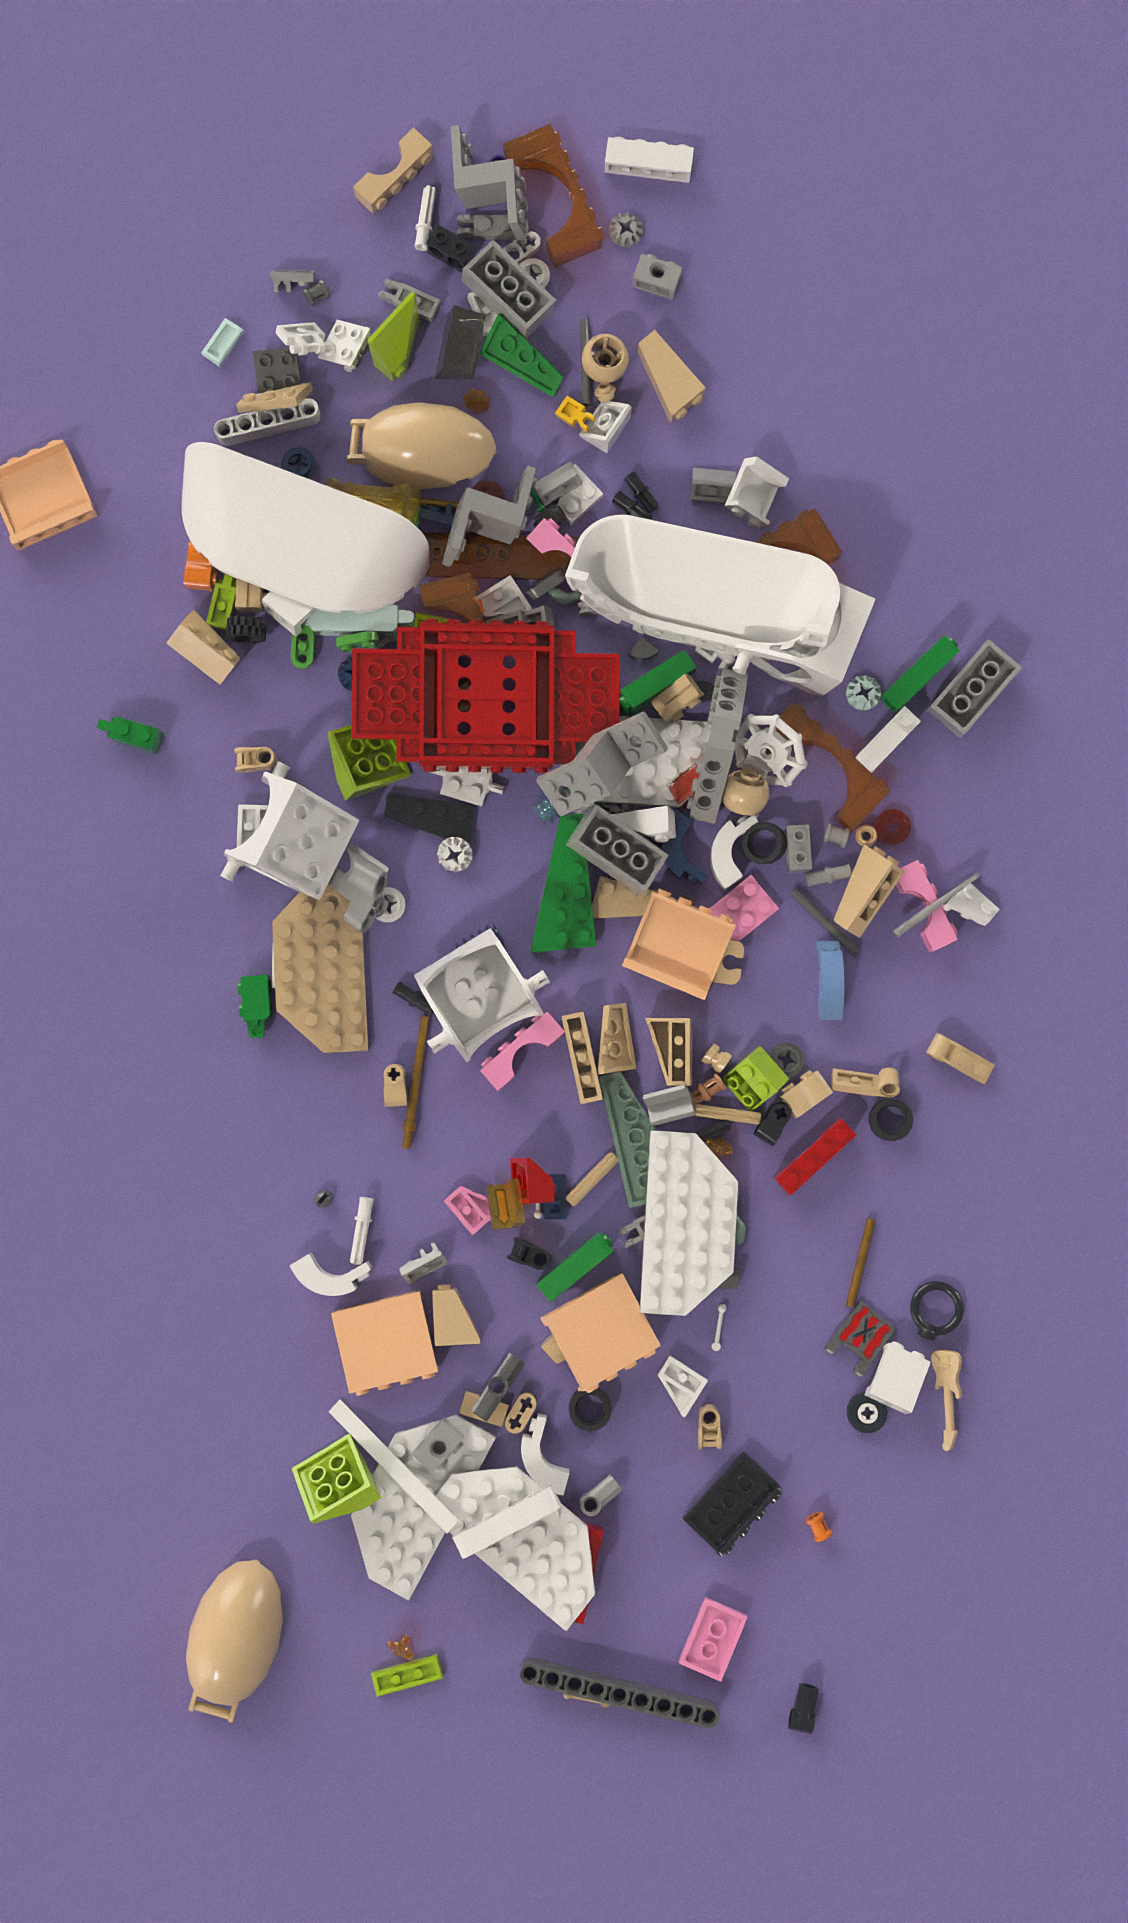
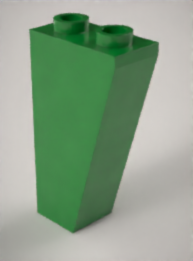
(920, 674)
(640, 692)
(575, 1265)

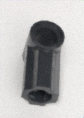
(802, 1715)

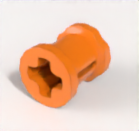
(818, 1526)

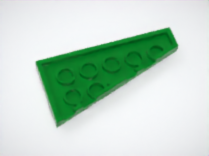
(566, 903)

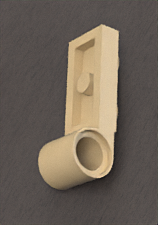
(960, 1058)
(884, 1084)

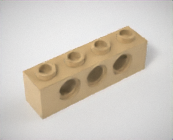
(582, 1057)

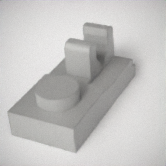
(303, 277)
(421, 1267)

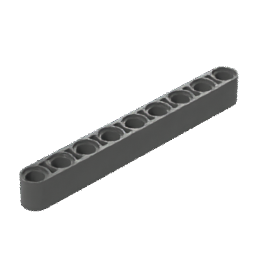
(627, 1701)

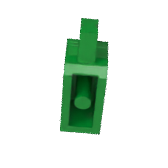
(132, 734)
(256, 1003)

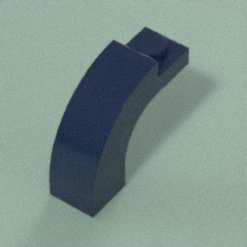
(676, 862)

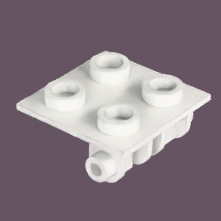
(346, 343)

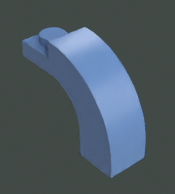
(831, 980)

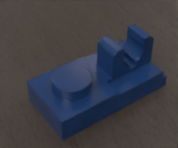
(434, 513)
(557, 1209)

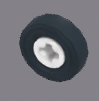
(859, 1422)

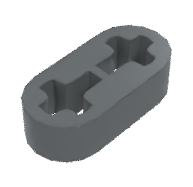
(545, 584)

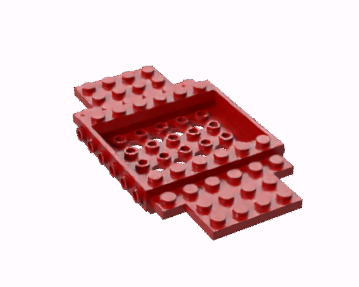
(415, 695)

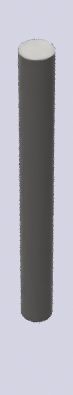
(584, 338)
(823, 920)

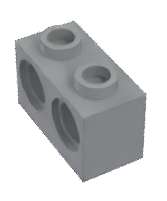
(798, 849)

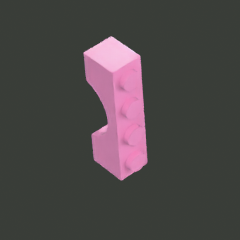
(547, 538)
(938, 930)
(500, 1069)

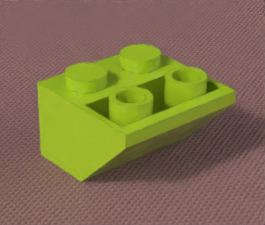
(755, 1079)

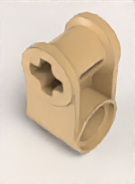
(250, 759)
(395, 1090)
(709, 1431)

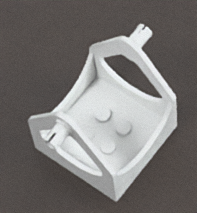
(829, 665)
(296, 839)
(477, 993)

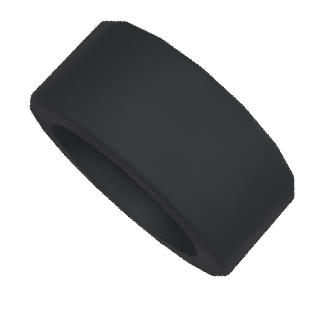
(747, 843)
(905, 1110)
(595, 1425)

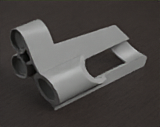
(362, 887)

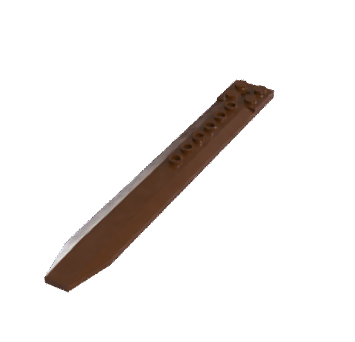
(495, 559)

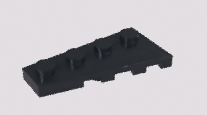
(432, 816)

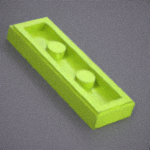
(407, 1675)

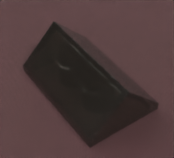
(460, 344)

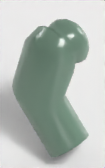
(563, 598)
(740, 1231)

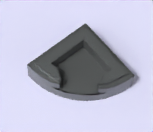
(643, 650)

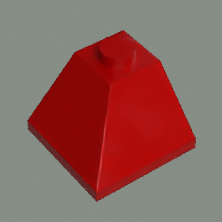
(534, 1182)

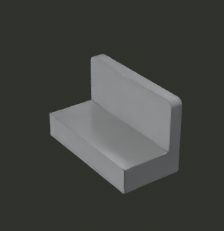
(557, 484)
(711, 484)
(669, 1105)

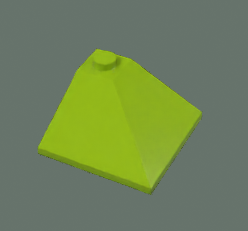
(395, 338)
(364, 763)
(335, 1481)

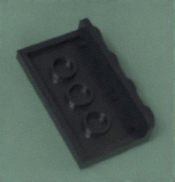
(733, 1504)

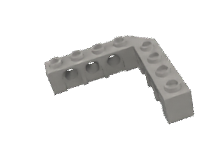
(725, 721)

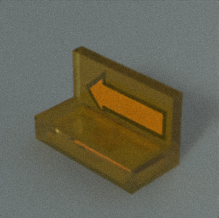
(505, 1205)

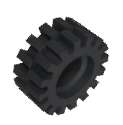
(246, 629)

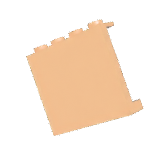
(42, 495)
(679, 943)
(602, 1332)
(384, 1342)

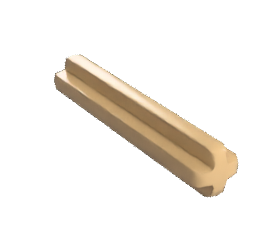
(728, 1114)
(592, 1178)

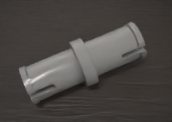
(828, 875)

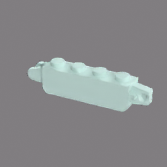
(383, 621)

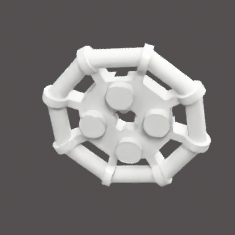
(776, 743)

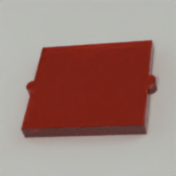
(681, 786)

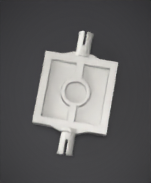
(467, 785)

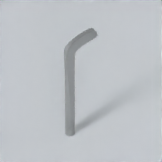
(914, 920)

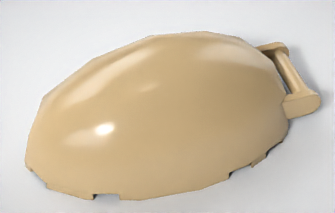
(422, 445)
(233, 1637)

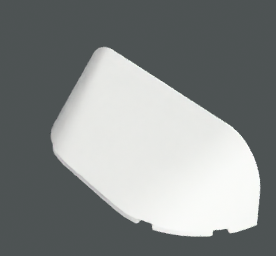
(297, 533)
(704, 587)

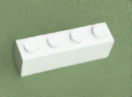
(648, 159)

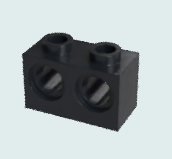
(450, 248)

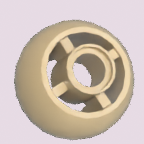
(609, 346)
(746, 792)

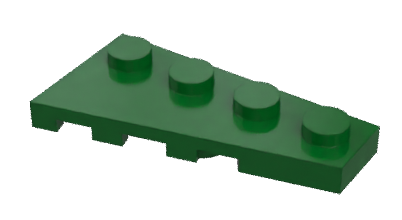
(517, 355)

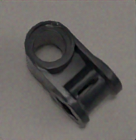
(771, 1127)
(528, 1254)

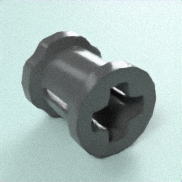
(316, 293)

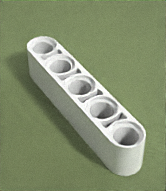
(257, 418)
(507, 1521)

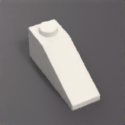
(888, 739)
(651, 823)

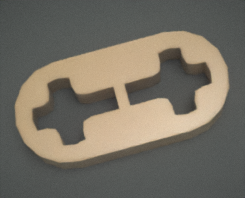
(525, 1416)

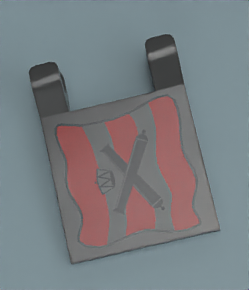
(863, 1334)

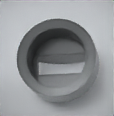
(327, 1202)

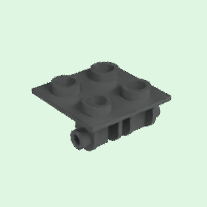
(276, 369)

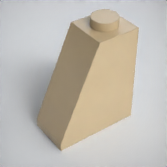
(451, 1318)

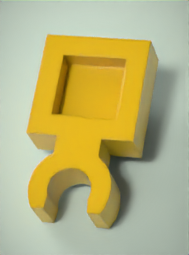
(573, 412)

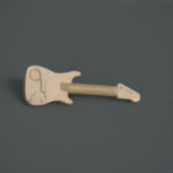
(947, 1369)

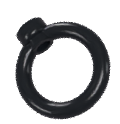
(930, 1331)

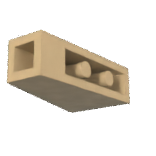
(670, 377)
(867, 889)

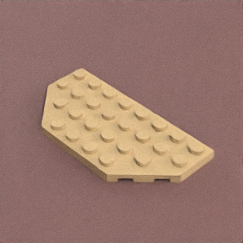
(321, 972)

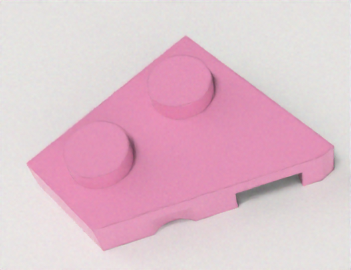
(469, 1208)

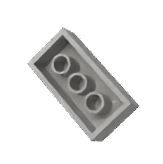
(508, 289)
(974, 688)
(617, 849)

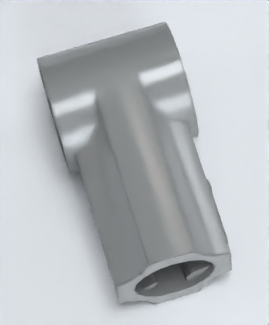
(602, 1494)

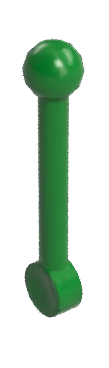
(540, 507)

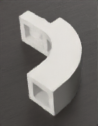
(721, 860)
(321, 1282)
(537, 1466)

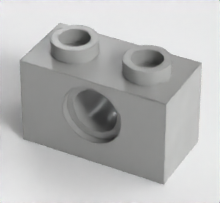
(663, 286)
(443, 1432)

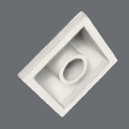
(609, 423)

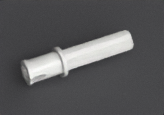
(425, 218)
(361, 1230)

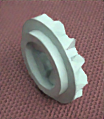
(860, 702)

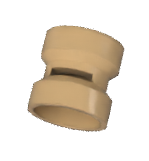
(716, 1058)

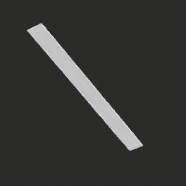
(393, 1466)

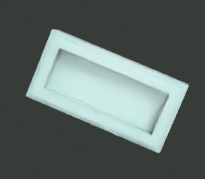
(222, 342)

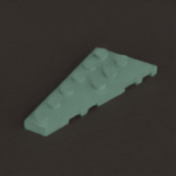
(630, 1135)

